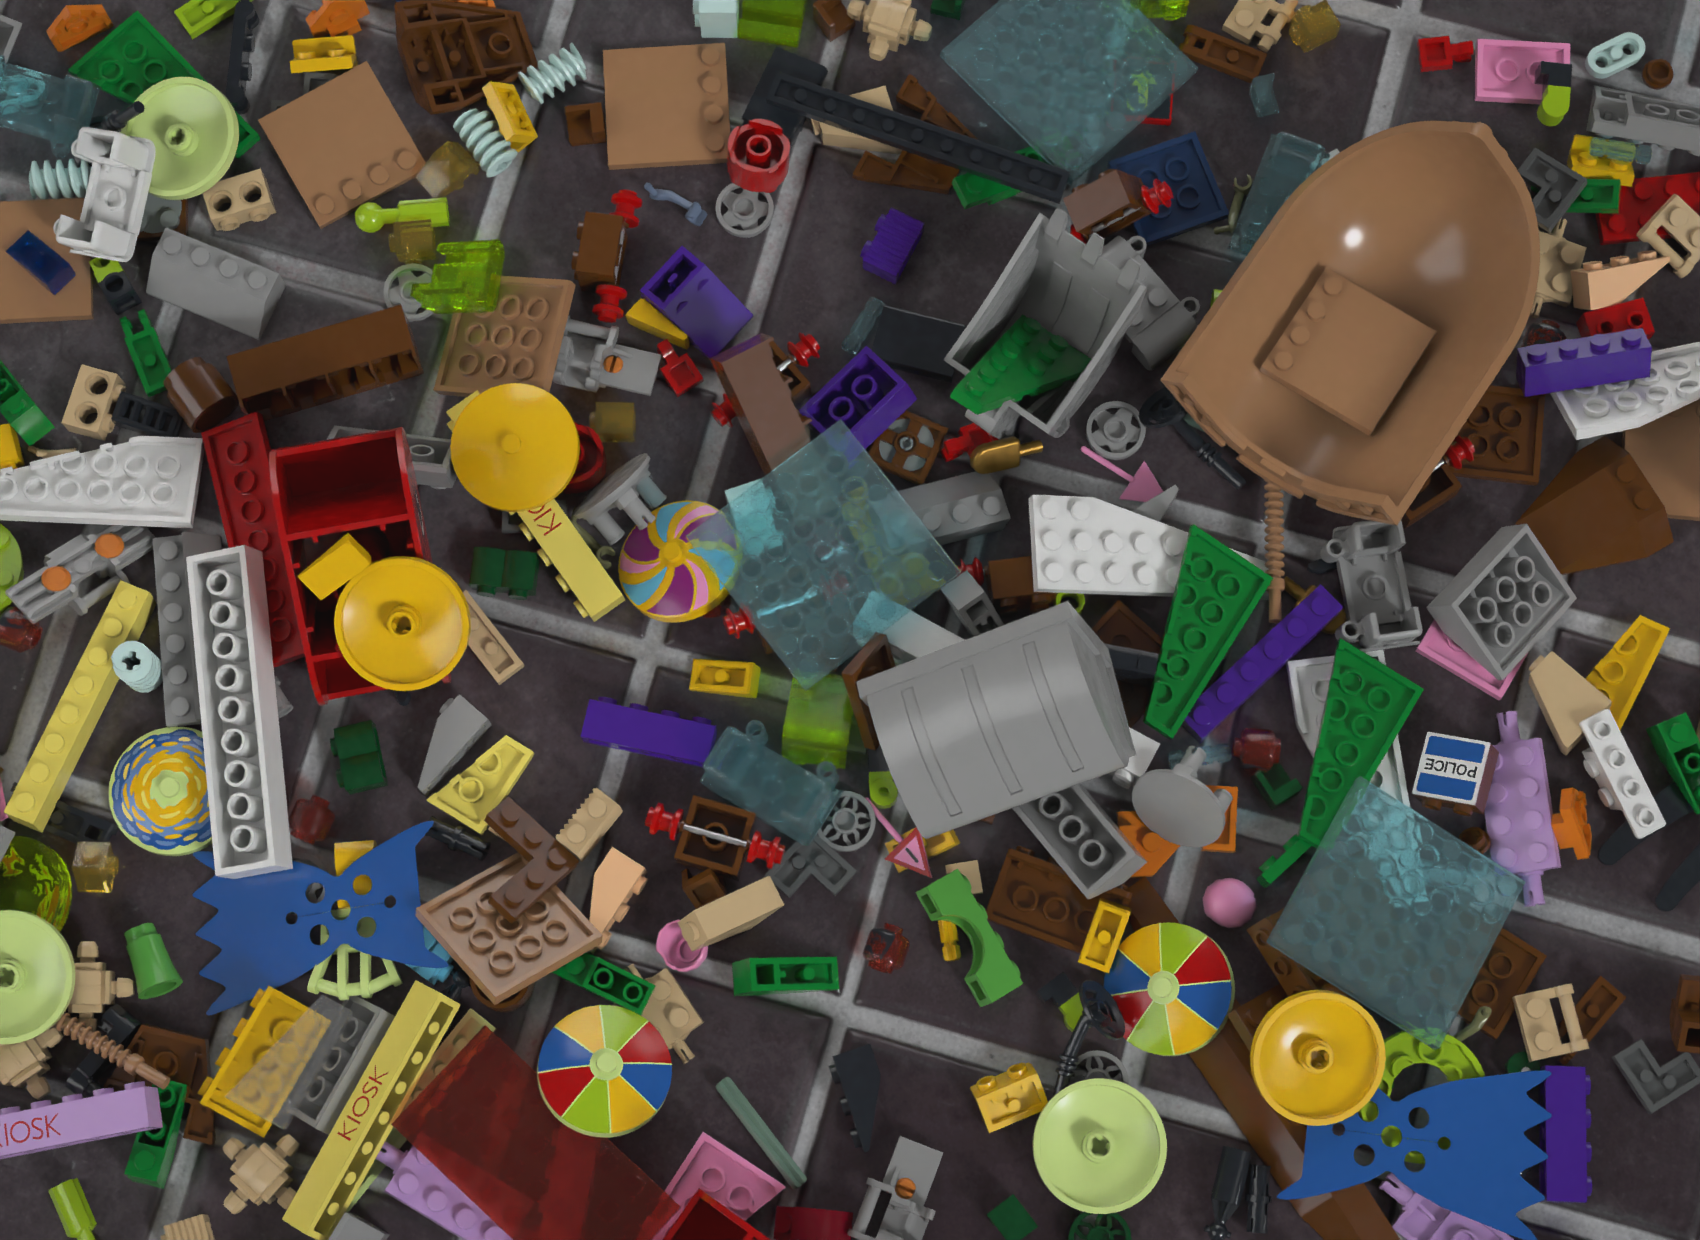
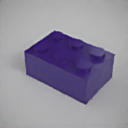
(862, 395)

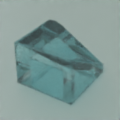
(1263, 95)

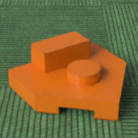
(337, 18)
(78, 24)
(1571, 823)
(1149, 844)

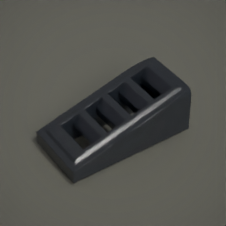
(122, 409)

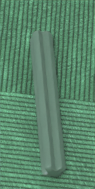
(761, 1133)

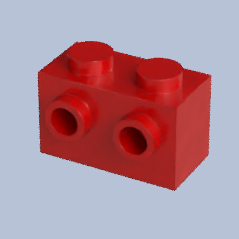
(1616, 319)

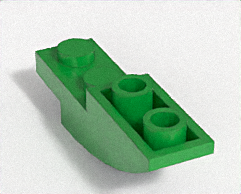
(977, 190)
(607, 982)

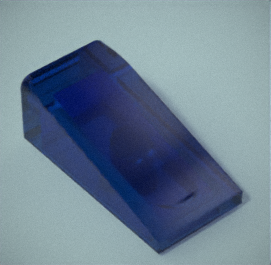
(41, 262)

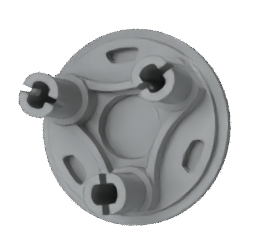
(622, 491)
(1181, 805)

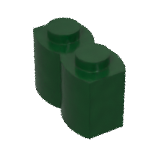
(504, 572)
(359, 757)

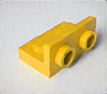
(323, 54)
(510, 114)
(1597, 167)
(1009, 1096)

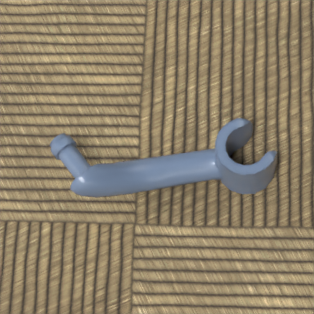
(695, 213)

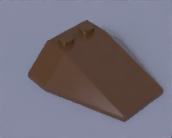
(458, 49)
(1598, 512)

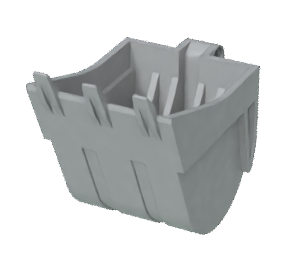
(1072, 296)

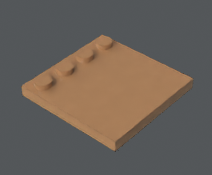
(666, 106)
(343, 144)
(20, 293)
(511, 343)
(1348, 351)
(1670, 459)
(503, 954)

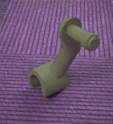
(1235, 207)
(593, 544)
(1479, 1020)

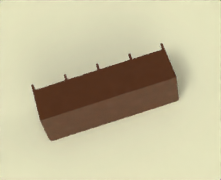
(326, 364)
(762, 401)

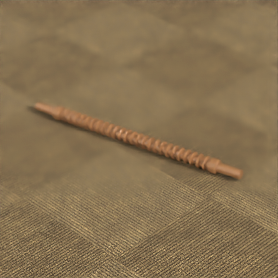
(1274, 550)
(132, 1064)

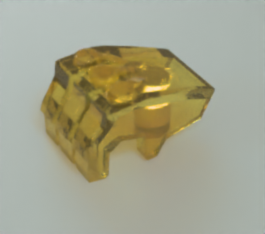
(447, 169)

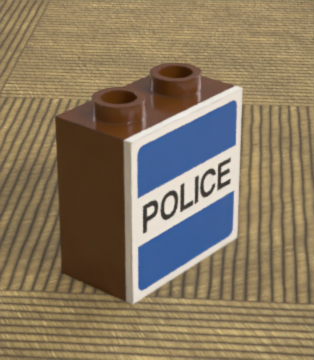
(1455, 773)

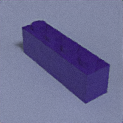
(1583, 362)
(647, 732)
(1563, 1136)

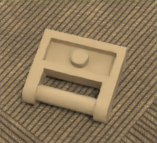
(1683, 225)
(1539, 1024)

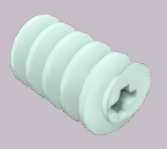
(553, 74)
(484, 142)
(59, 180)
(137, 666)

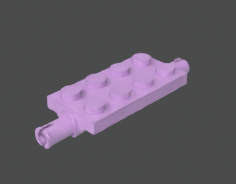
(1521, 810)
(434, 1196)
(1428, 1221)

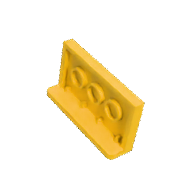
(266, 1025)

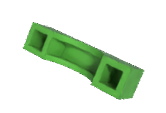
(991, 970)

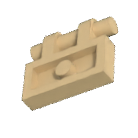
(1248, 17)

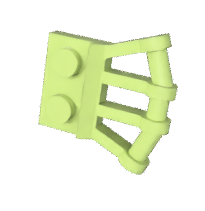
(343, 989)

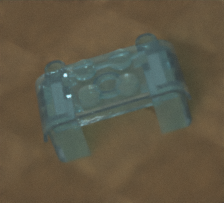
(45, 105)
(1282, 169)
(769, 784)

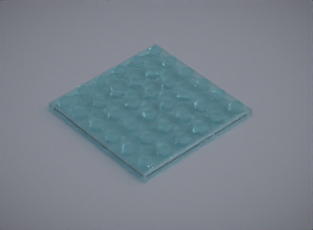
(1069, 73)
(823, 554)
(1396, 912)

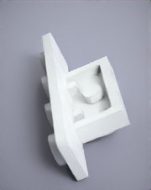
(1618, 774)

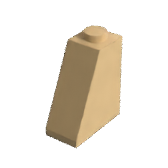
(841, 138)
(1564, 699)
(730, 914)

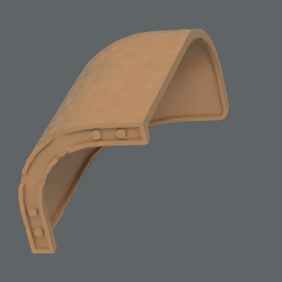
(1426, 224)

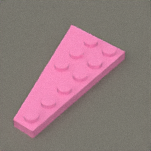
(722, 1176)

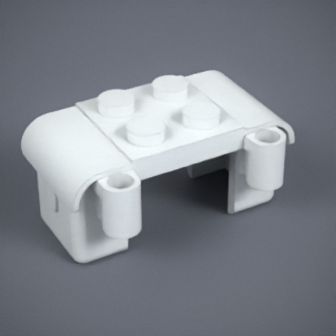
(113, 195)

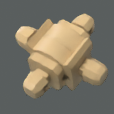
(888, 24)
(95, 985)
(26, 1061)
(260, 1173)

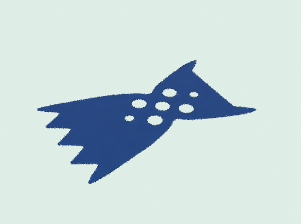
(267, 951)
(1472, 1177)

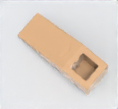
(1610, 283)
(612, 888)

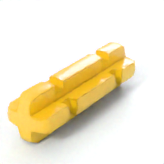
(949, 936)

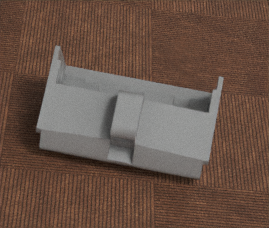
(999, 719)

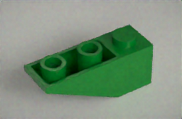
(21, 409)
(1680, 754)
(155, 1148)

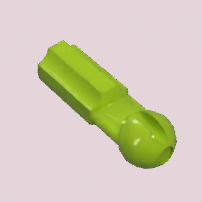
(371, 216)
(73, 1210)

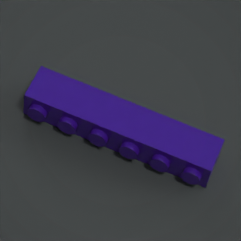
(1261, 662)

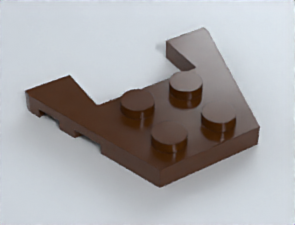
(910, 169)
(183, 1060)

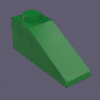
(784, 975)

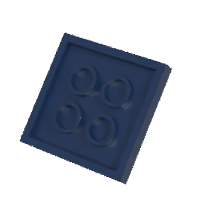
(1193, 185)

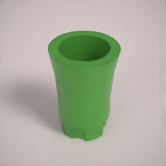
(150, 962)

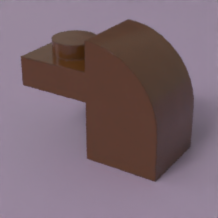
(1686, 1015)

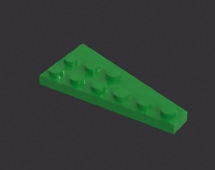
(135, 60)
(1019, 364)
(1207, 612)
(1358, 725)

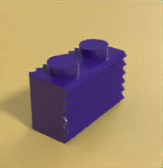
(892, 245)

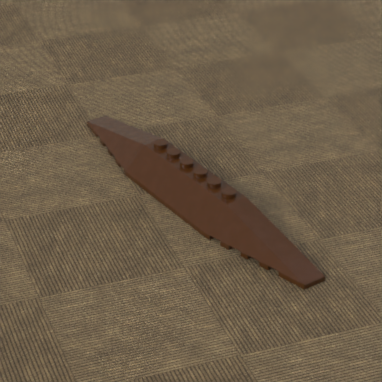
(1275, 1139)

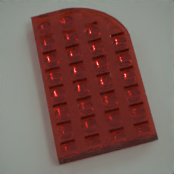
(520, 1163)

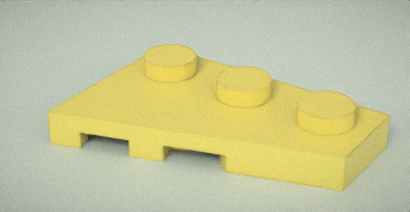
(483, 784)

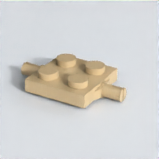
(1556, 261)
(670, 1011)

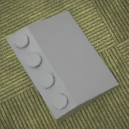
(1503, 600)

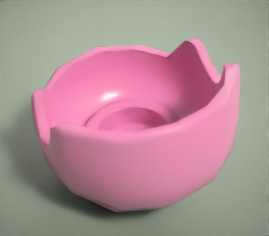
(1229, 902)
(676, 950)

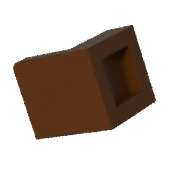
(832, 18)
(585, 124)
(703, 887)

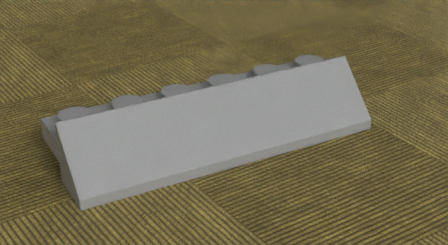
(1645, 119)
(175, 623)

